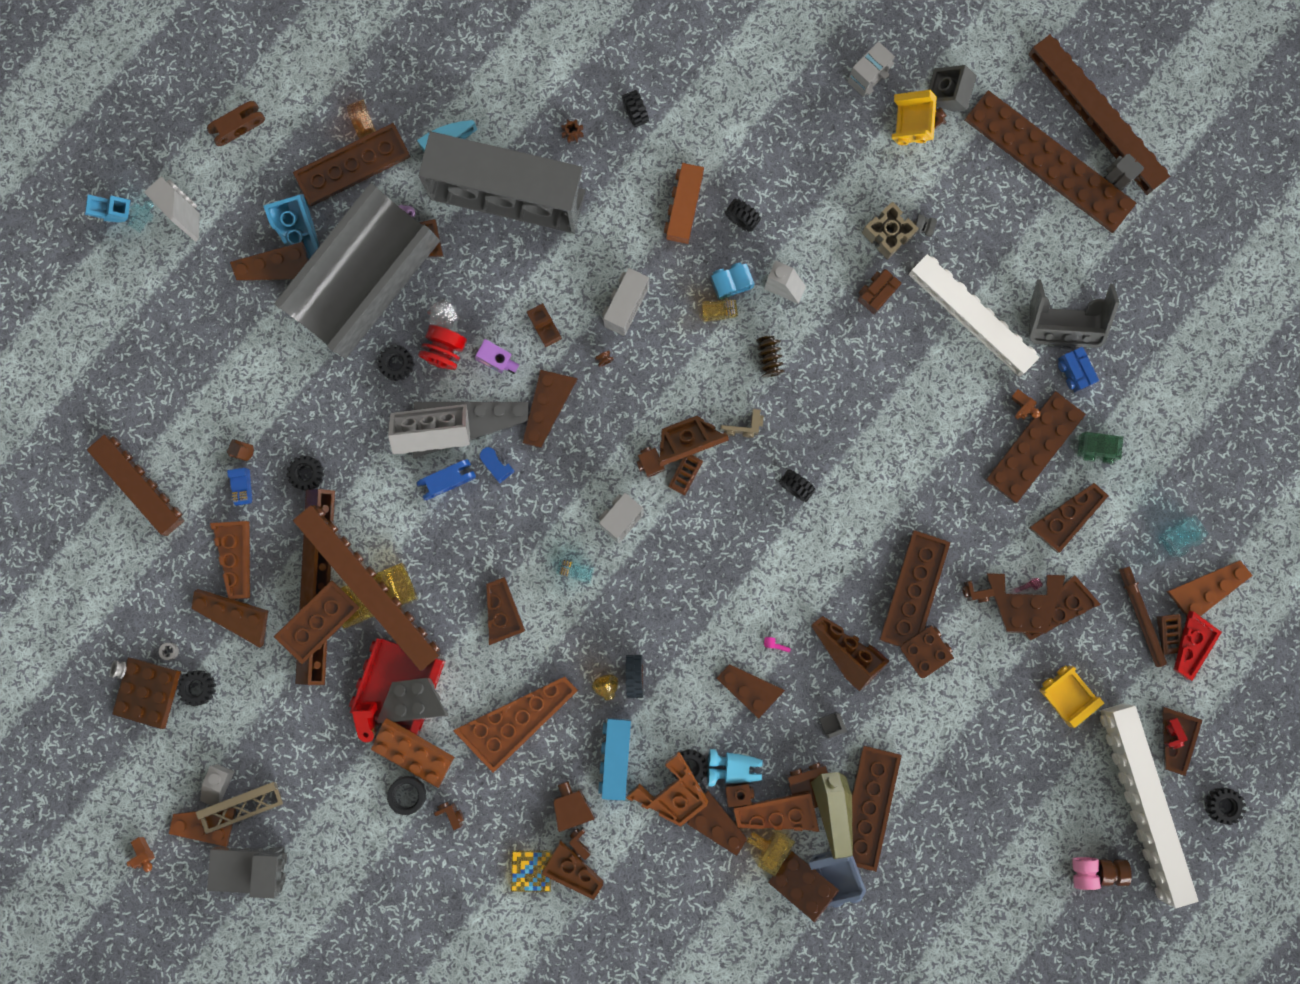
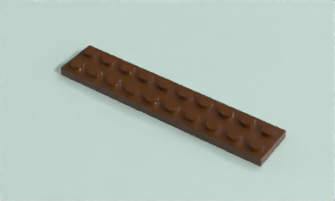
(1050, 161)

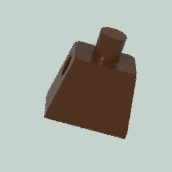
(571, 808)

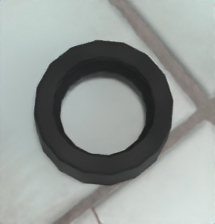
(392, 791)

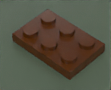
(803, 886)

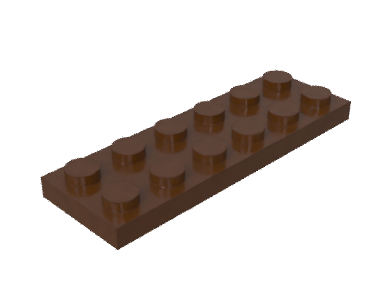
(351, 164)
(1035, 447)
(914, 588)
(872, 803)

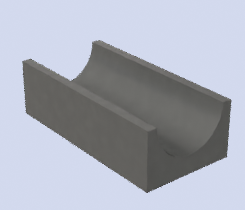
(502, 182)
(357, 271)

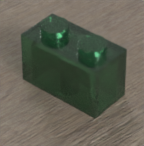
(1100, 446)

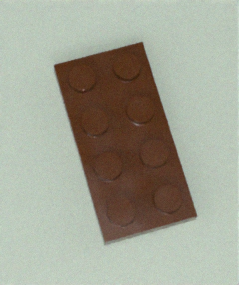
(316, 622)

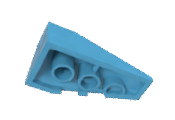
(293, 222)

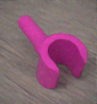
(769, 642)

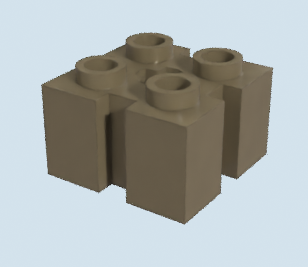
(891, 219)

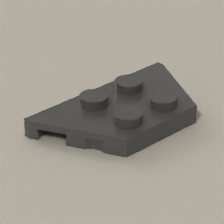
(412, 701)

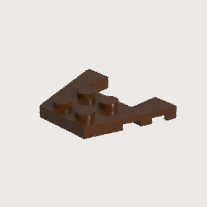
(1026, 611)

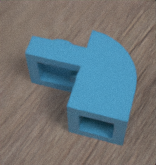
(111, 209)

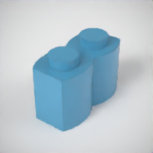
(732, 281)

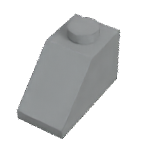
(215, 784)

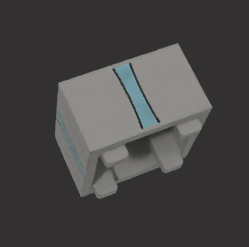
(871, 69)

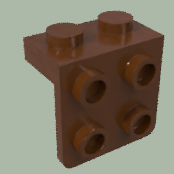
(927, 651)
(800, 780)

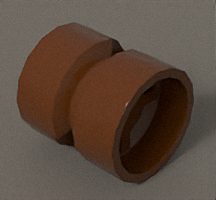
(1116, 872)

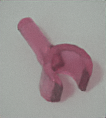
(1035, 583)

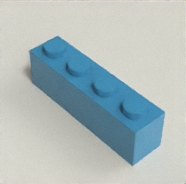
(616, 759)

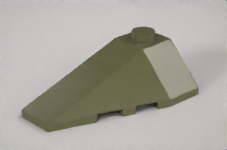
(835, 808)

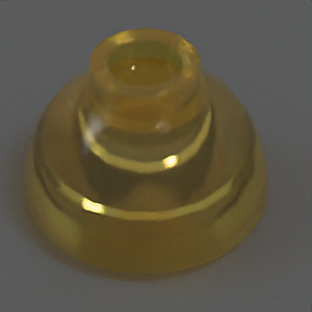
(606, 686)

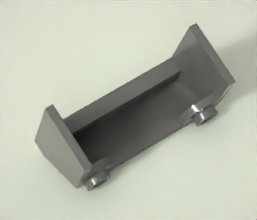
(1071, 327)

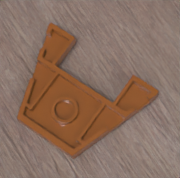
(677, 801)

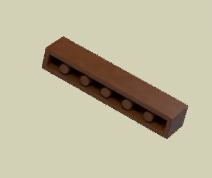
(136, 485)

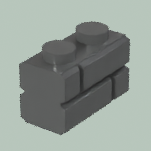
(1123, 171)

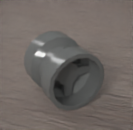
(929, 226)

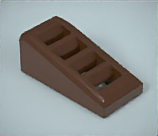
(683, 491)
(1162, 627)

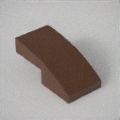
(544, 325)

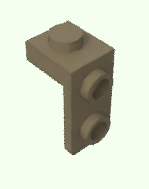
(756, 421)

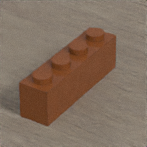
(685, 203)

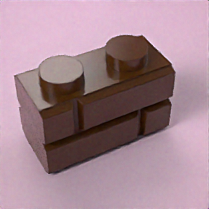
(879, 291)

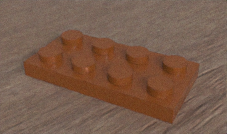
(412, 753)

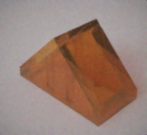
(361, 118)

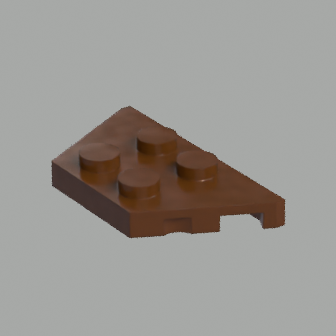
(687, 439)

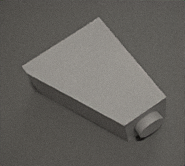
(785, 282)

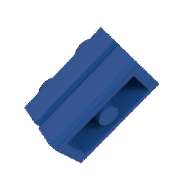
(1077, 369)

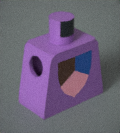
(488, 353)

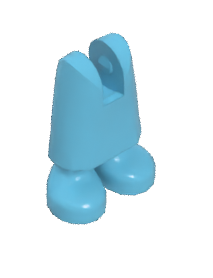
(736, 768)

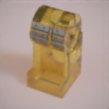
(719, 310)

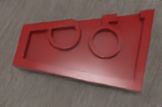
(1195, 645)

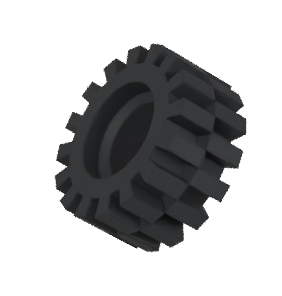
(635, 108)
(742, 215)
(391, 352)
(293, 474)
(797, 485)
(184, 688)
(699, 760)
(1236, 810)

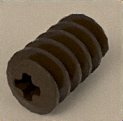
(769, 356)

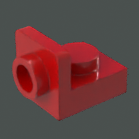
(1174, 729)

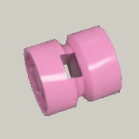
(1086, 873)

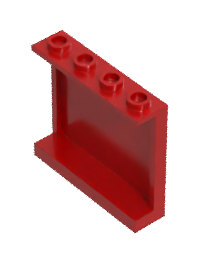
(388, 665)

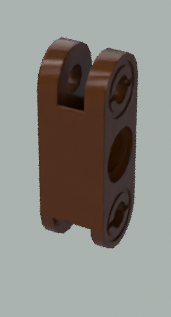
(236, 123)

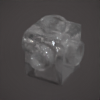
(442, 314)

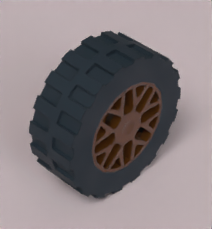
(634, 676)

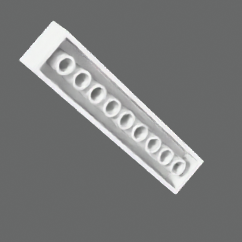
(1148, 805)

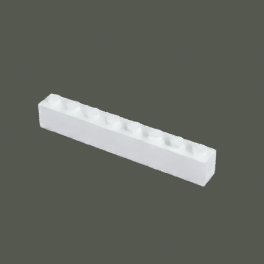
(973, 315)

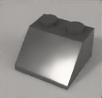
(953, 87)

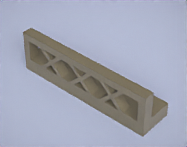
(232, 802)

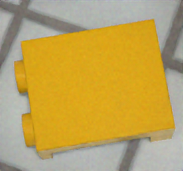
(915, 117)
(1070, 696)

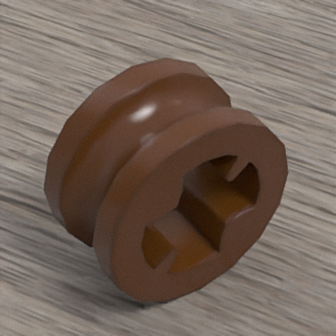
(604, 358)

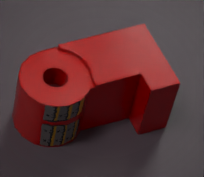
(364, 721)

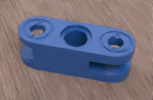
(446, 479)

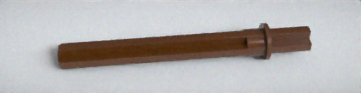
(1142, 616)

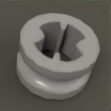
(163, 647)
(118, 669)

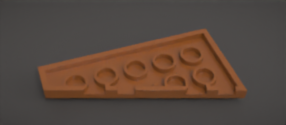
(510, 726)

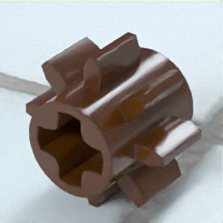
(575, 134)

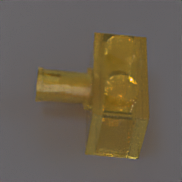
(772, 850)

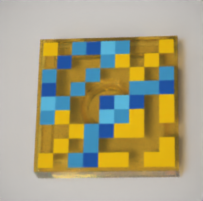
(527, 871)

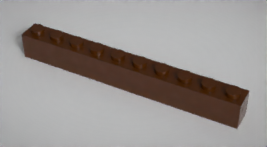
(1096, 111)
(314, 577)
(367, 587)

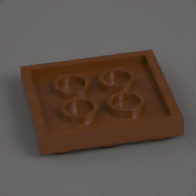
(146, 693)

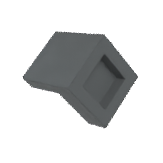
(832, 725)

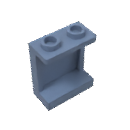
(842, 874)

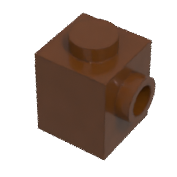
(649, 462)
(739, 794)

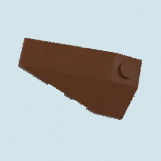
(854, 660)

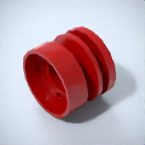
(442, 347)

